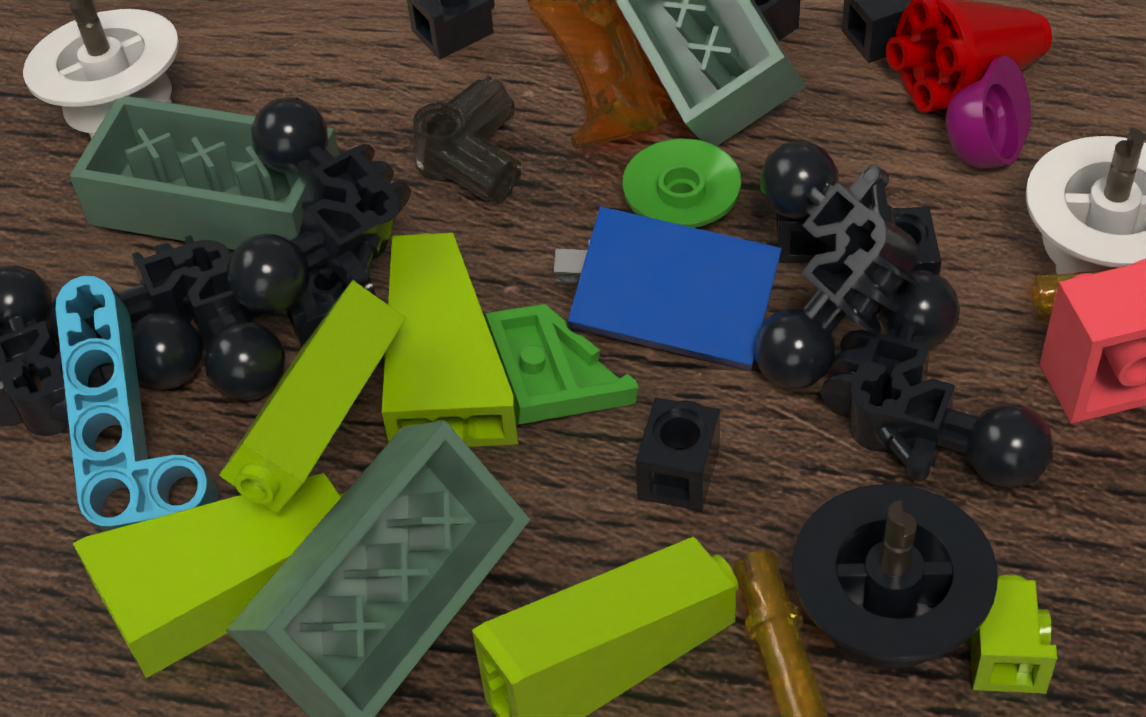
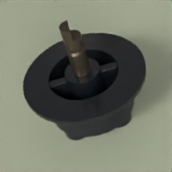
(894, 574)

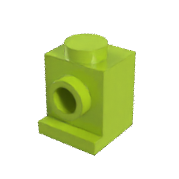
(1014, 642)

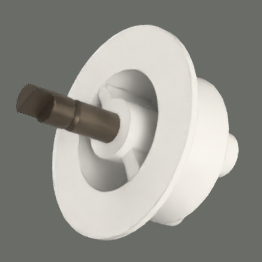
(102, 60)
(1091, 202)

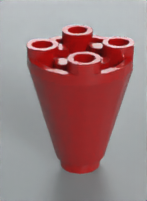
(953, 42)

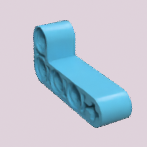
(113, 404)

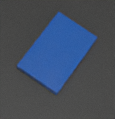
(674, 288)

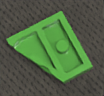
(552, 367)

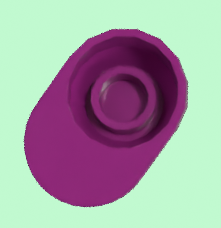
(990, 117)

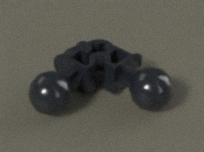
(345, 204)
(855, 280)
(192, 281)
(164, 347)
(1003, 444)

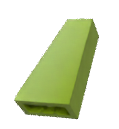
(443, 353)
(312, 399)
(193, 571)
(604, 633)

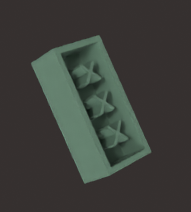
(714, 61)
(185, 174)
(380, 574)

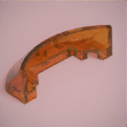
(611, 66)

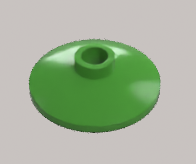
(682, 182)

